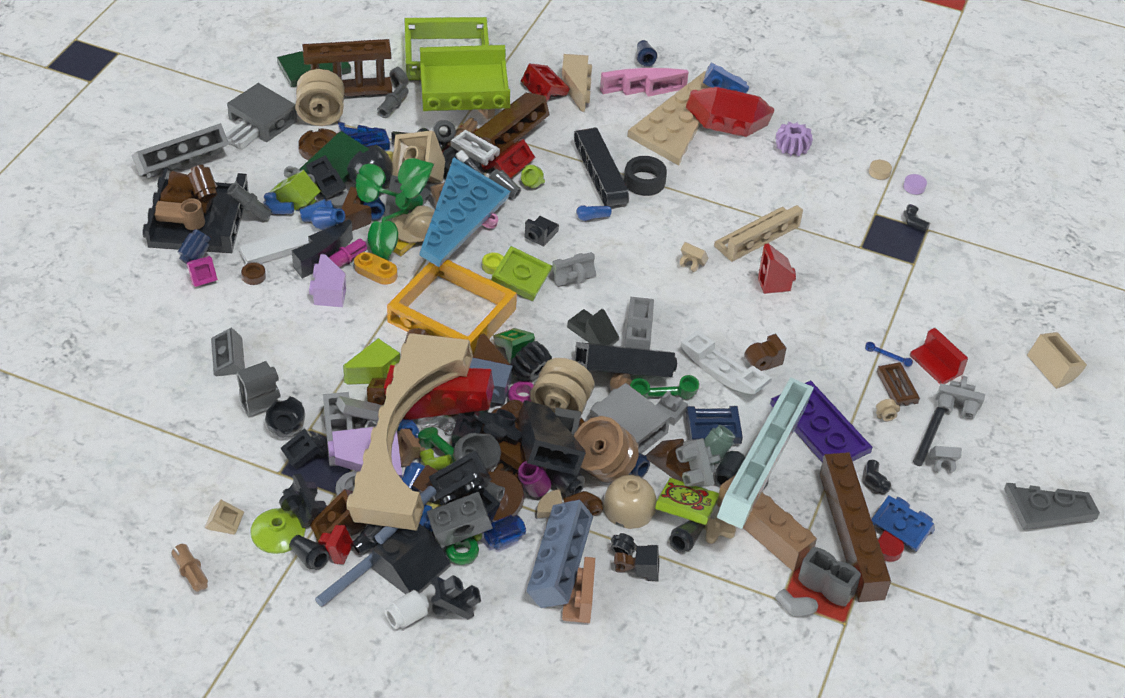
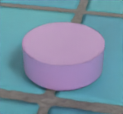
(915, 184)

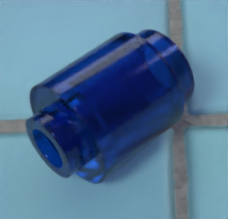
(505, 532)

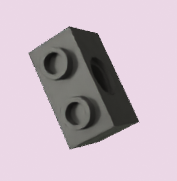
(459, 520)

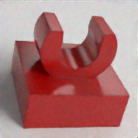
(337, 544)

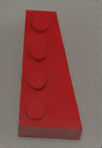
(454, 396)

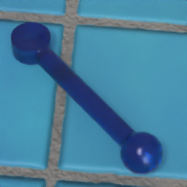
(870, 346)

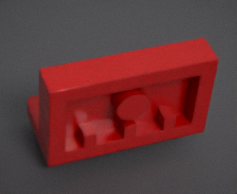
(543, 81)

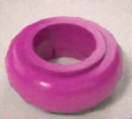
(520, 387)

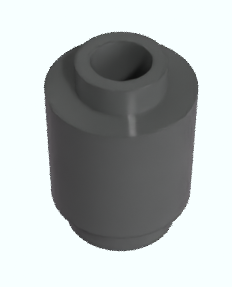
(451, 131)

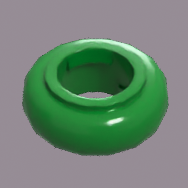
(463, 558)

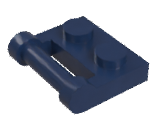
(703, 420)

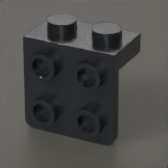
(459, 479)

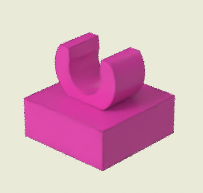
(202, 271)

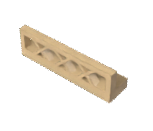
(759, 232)

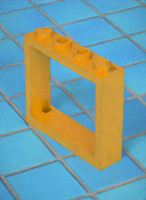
(463, 277)

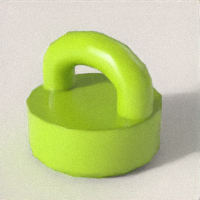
(532, 176)

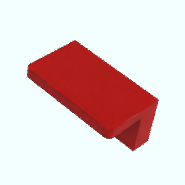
(512, 159)
(940, 357)

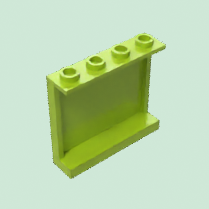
(464, 78)

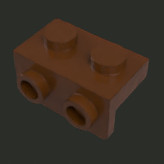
(180, 189)

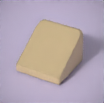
(224, 518)

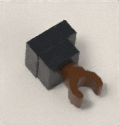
(646, 562)

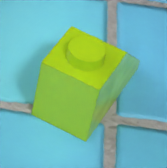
(296, 189)
(370, 363)

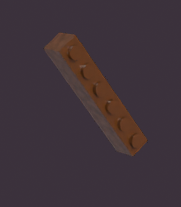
(854, 526)

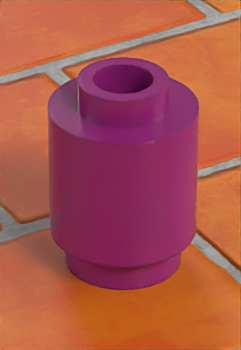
(534, 479)

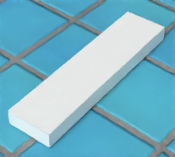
(277, 245)

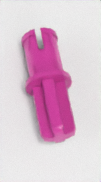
(347, 253)

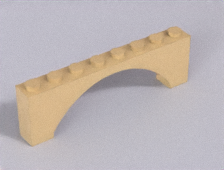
(379, 492)

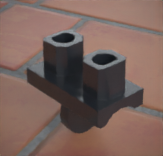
(301, 500)
(452, 597)

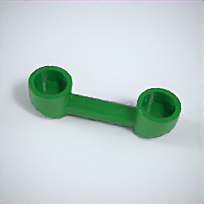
(687, 388)
(429, 439)

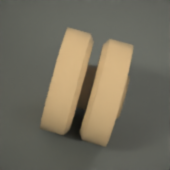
(319, 97)
(563, 385)

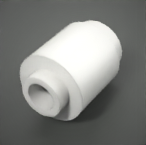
(407, 609)

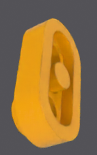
(375, 268)

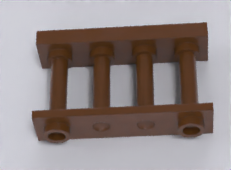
(353, 51)

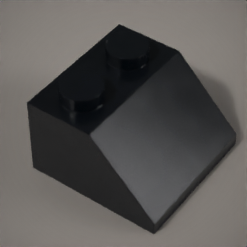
(410, 559)

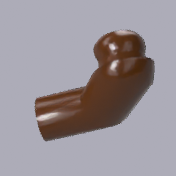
(591, 501)

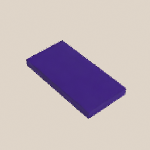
(827, 429)

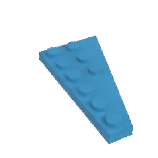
(462, 208)

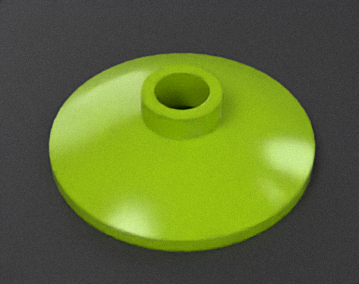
(275, 538)

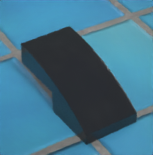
(326, 177)

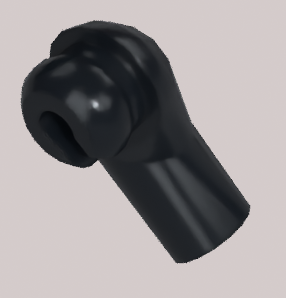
(912, 219)
(875, 479)

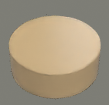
(880, 169)

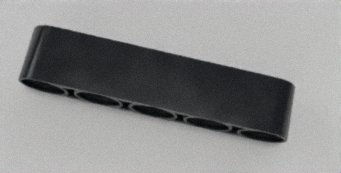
(601, 167)

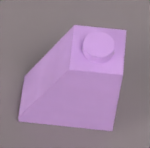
(350, 445)

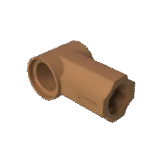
(187, 212)

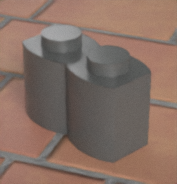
(258, 388)
(831, 577)

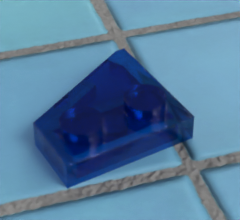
(367, 136)

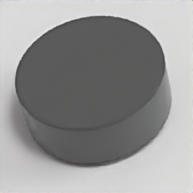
(398, 76)

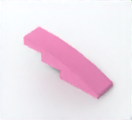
(648, 80)

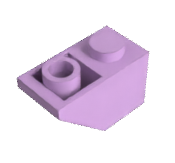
(329, 283)

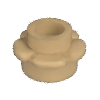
(887, 409)

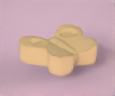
(716, 528)

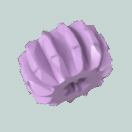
(794, 138)

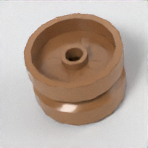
(608, 448)

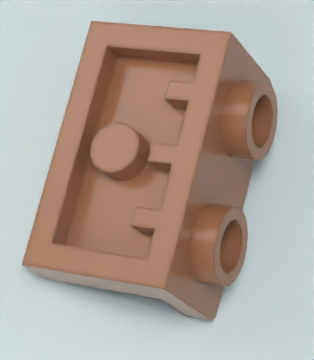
(581, 598)

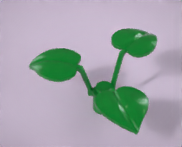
(413, 177)

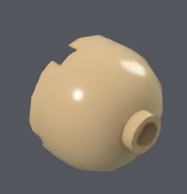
(630, 501)

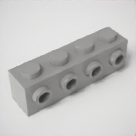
(173, 152)

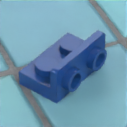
(718, 77)
(903, 522)

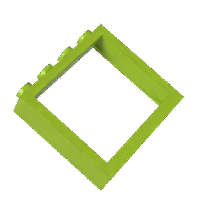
(440, 29)

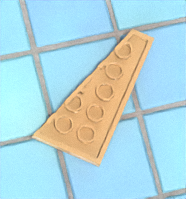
(670, 125)

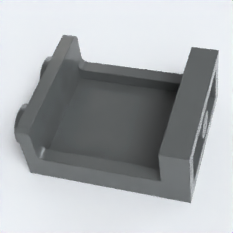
(263, 110)

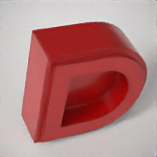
(891, 546)

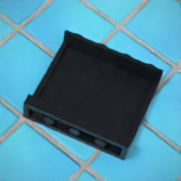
(221, 220)

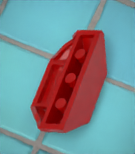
(729, 110)

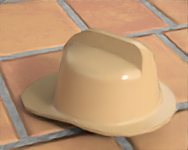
(414, 226)

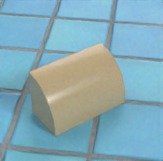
(1056, 359)

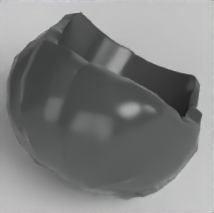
(484, 444)

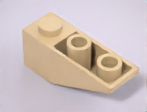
(577, 76)

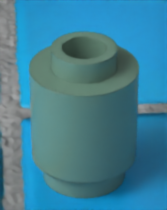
(720, 441)

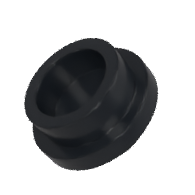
(623, 544)

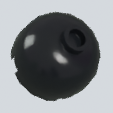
(375, 156)

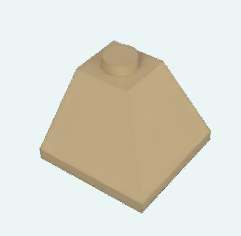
(419, 146)

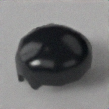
(285, 417)

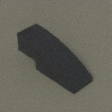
(323, 242)

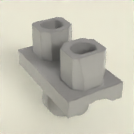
(574, 269)
(960, 394)
(700, 462)

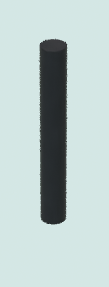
(929, 436)

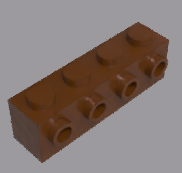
(515, 121)

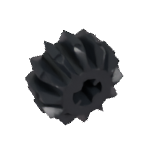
(529, 361)

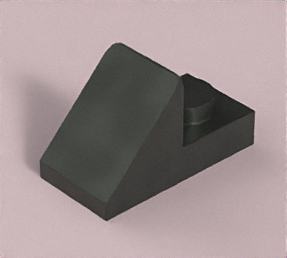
(594, 328)

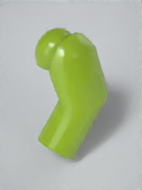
(437, 463)

